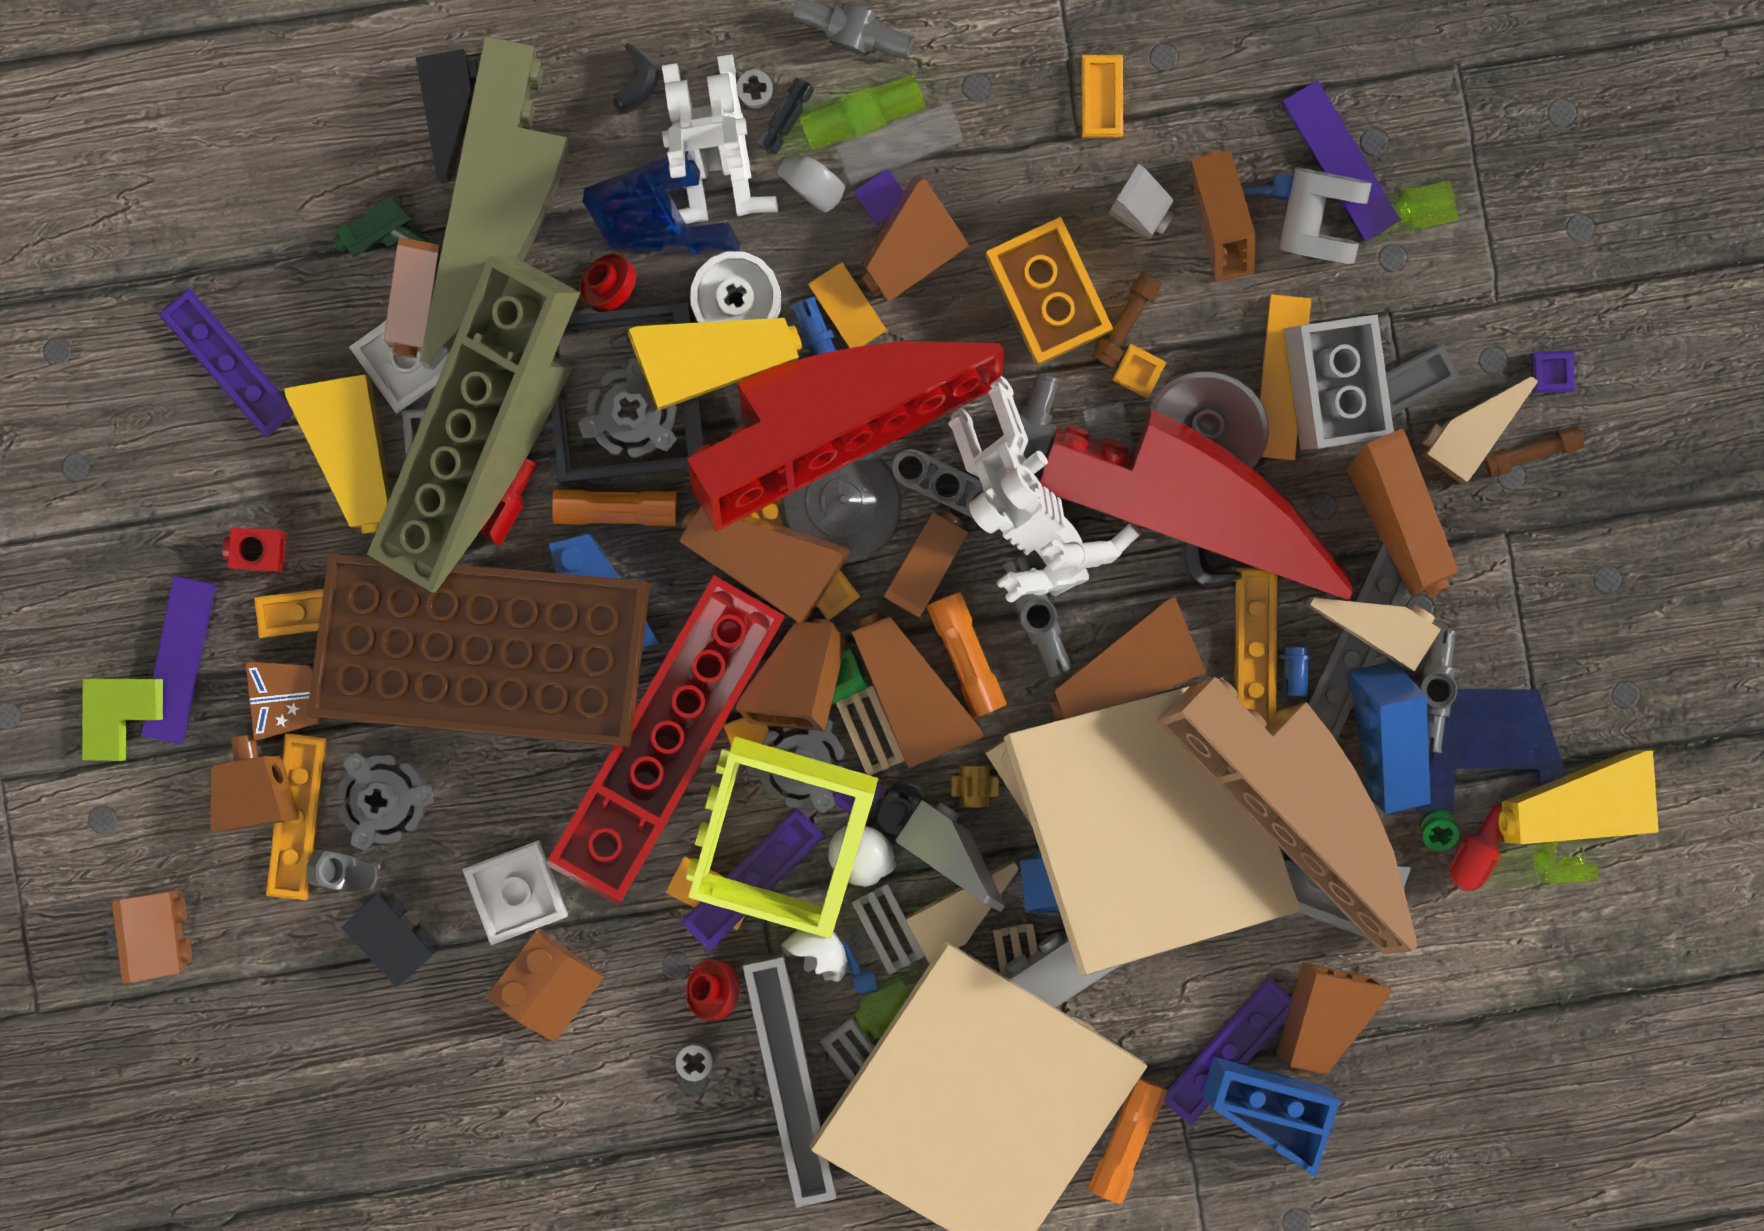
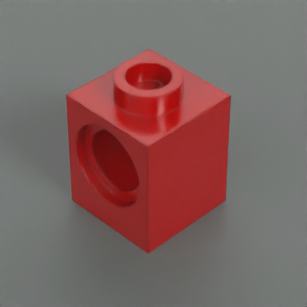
(273, 549)

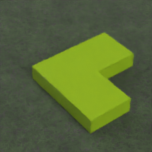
(106, 709)

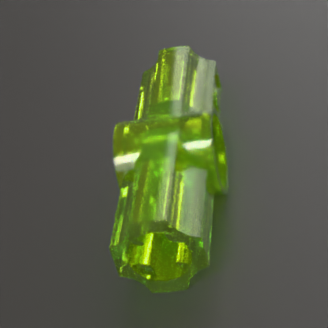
(862, 112)

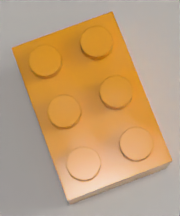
(1048, 291)

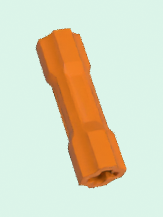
(587, 507)
(977, 681)
(1116, 1168)

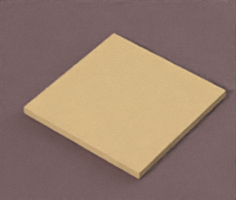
(1141, 837)
(977, 1101)

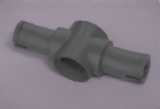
(853, 28)
(1036, 415)
(1048, 636)
(1440, 669)

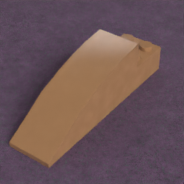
(1304, 798)

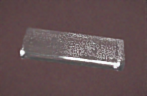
(900, 143)

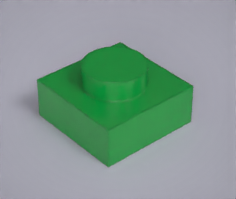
(850, 677)

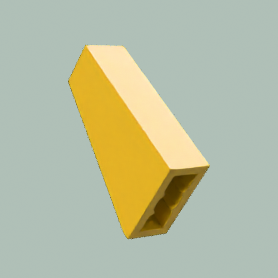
(707, 356)
(347, 442)
(1594, 802)

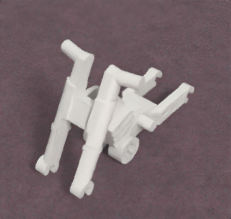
(713, 138)
(1025, 509)

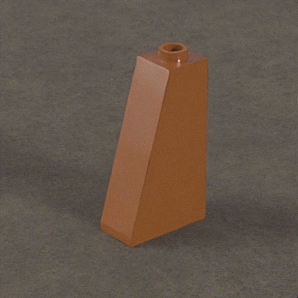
(1403, 513)
(769, 559)
(1134, 666)
(915, 699)

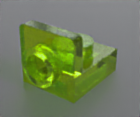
(1427, 206)
(1570, 870)
(881, 1007)

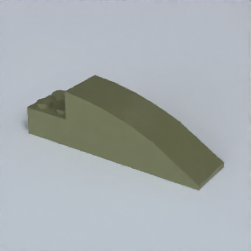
(499, 189)
(478, 420)

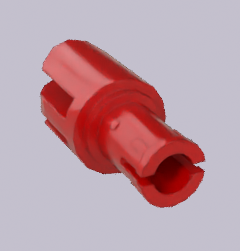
(509, 507)
(1477, 854)

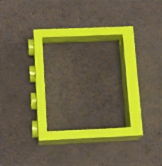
(759, 901)

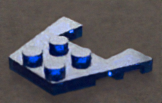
(640, 214)
(1493, 733)

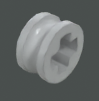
(763, 80)
(695, 1074)

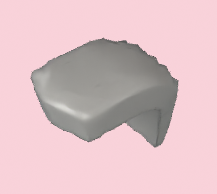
(812, 181)

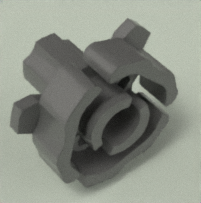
(621, 427)
(809, 746)
(392, 787)

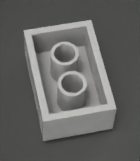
(1338, 382)

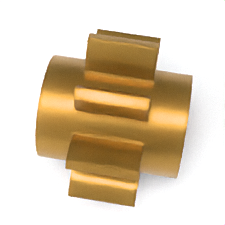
(974, 786)

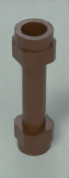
(1144, 290)
(1566, 441)

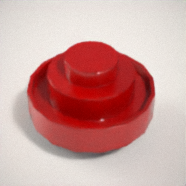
(607, 282)
(712, 990)

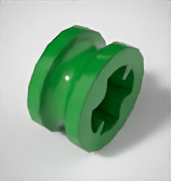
(1433, 839)

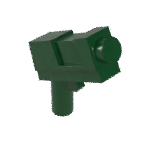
(382, 222)

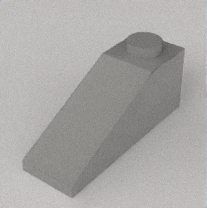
(1143, 204)
(951, 850)

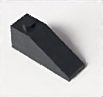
(447, 96)

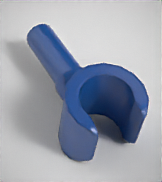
(1280, 188)
(865, 981)

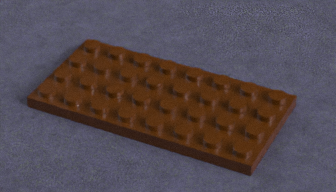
(480, 652)

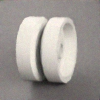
(731, 274)

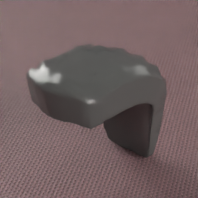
(340, 872)

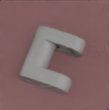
(1306, 210)

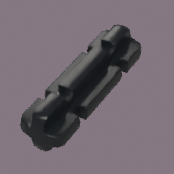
(786, 116)

